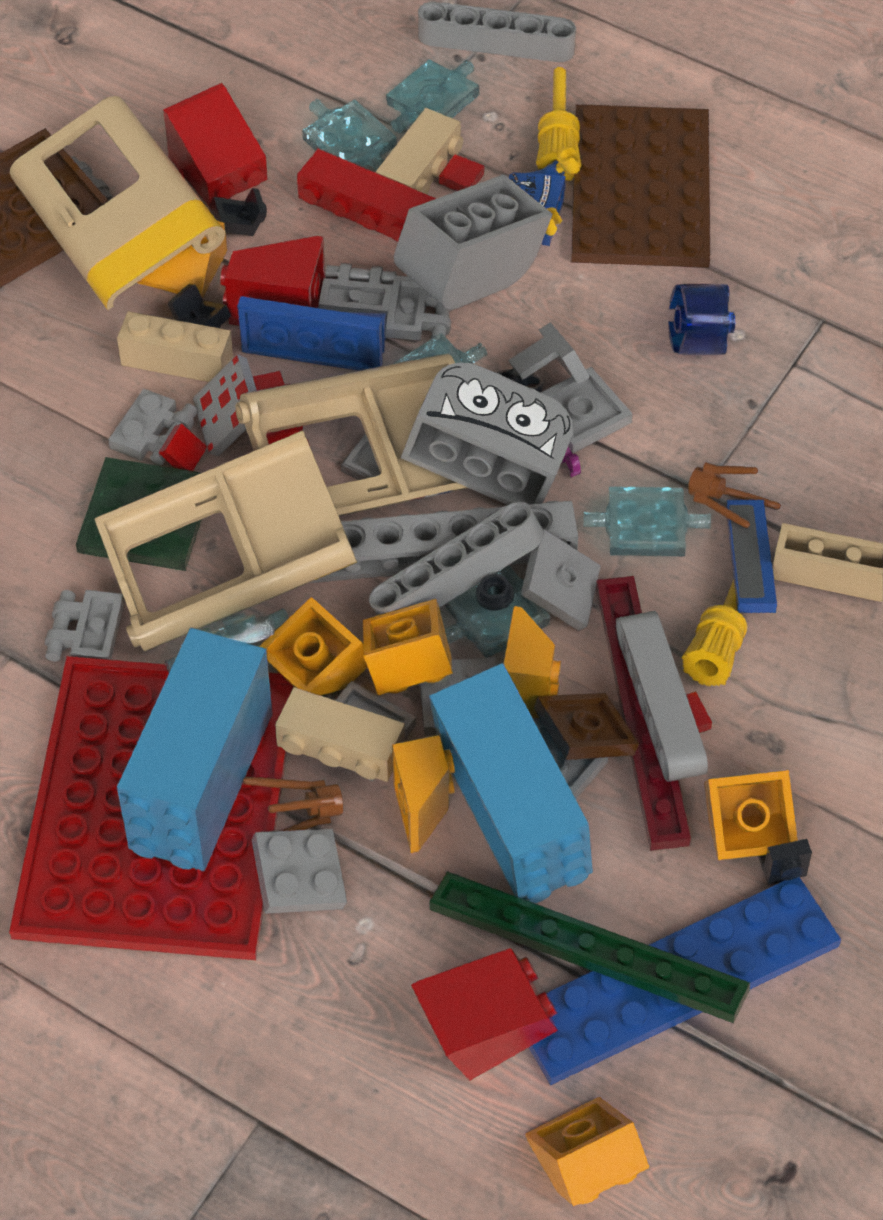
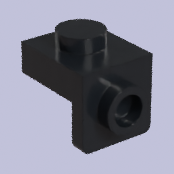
(238, 215)
(191, 308)
(786, 861)

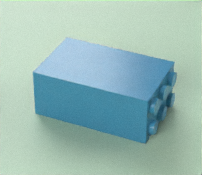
(195, 749)
(513, 785)

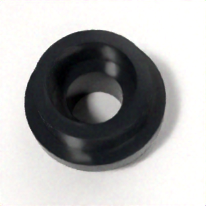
(494, 592)

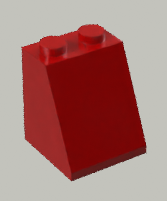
(214, 145)
(275, 272)
(486, 1010)

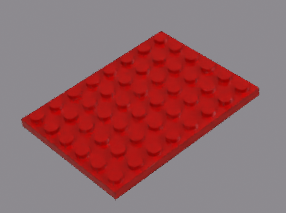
(77, 865)

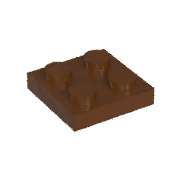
(585, 726)

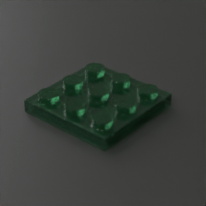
(125, 483)

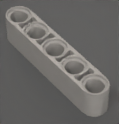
(496, 31)
(462, 560)
(661, 696)

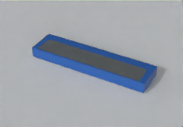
(751, 558)

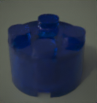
(700, 319)

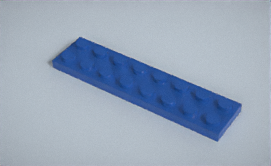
(747, 940)

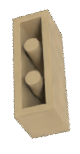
(423, 151)
(173, 346)
(829, 562)
(339, 734)

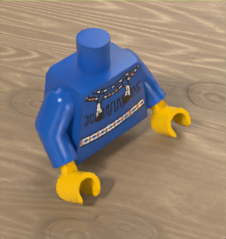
(548, 186)

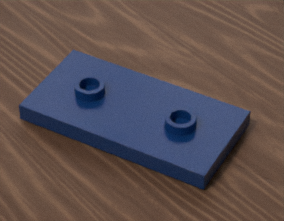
(310, 334)

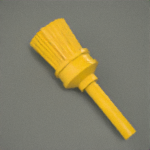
(558, 127)
(716, 640)

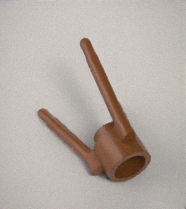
(708, 484)
(322, 801)

